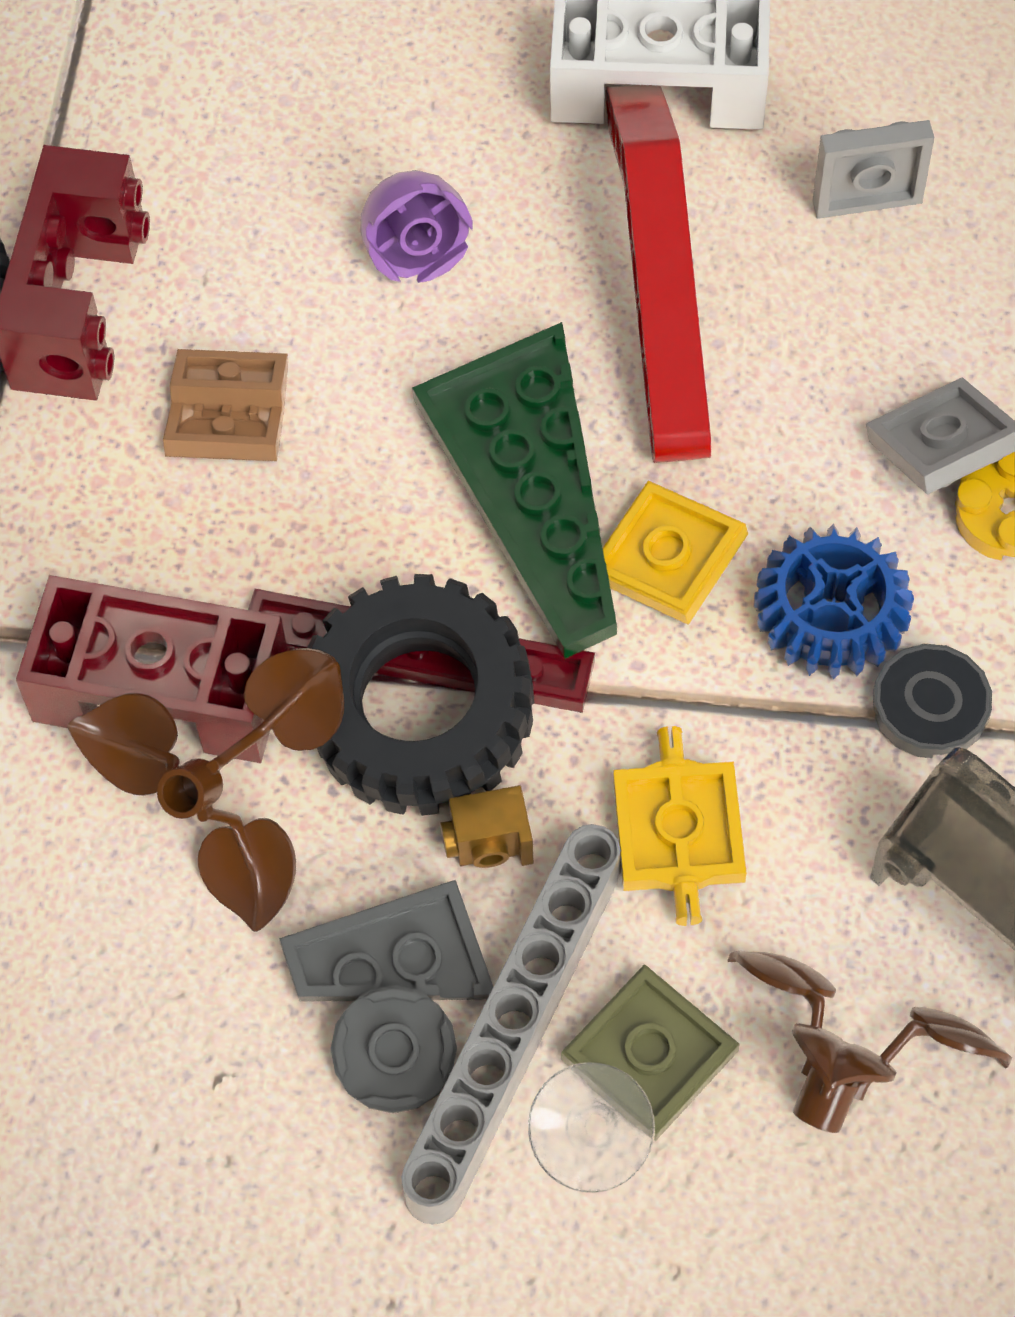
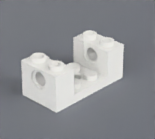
(712, 46)

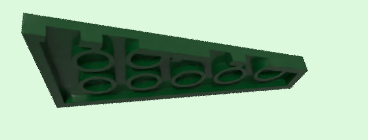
(524, 462)

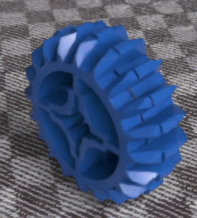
(827, 630)

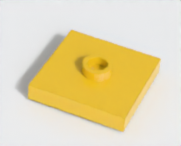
(670, 551)

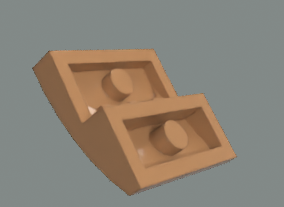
(226, 405)

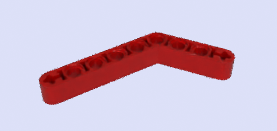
(662, 271)

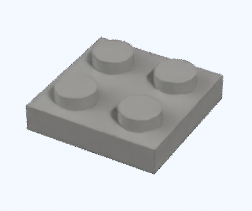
(872, 168)
(944, 435)

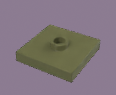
(657, 1042)

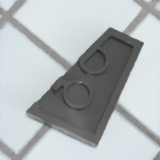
(406, 943)

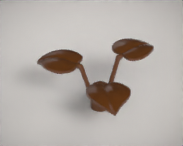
(130, 746)
(842, 1070)

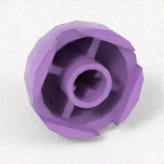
(415, 226)

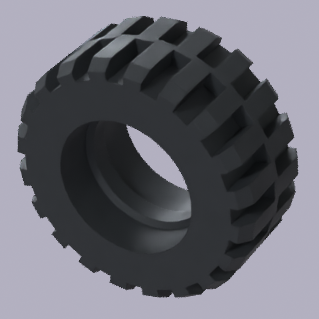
(440, 621)

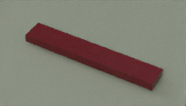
(555, 680)

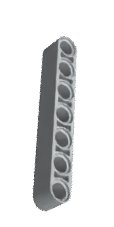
(508, 1048)

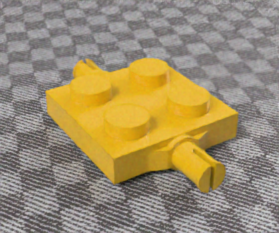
(679, 826)

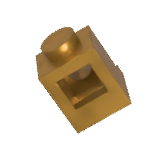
(488, 828)

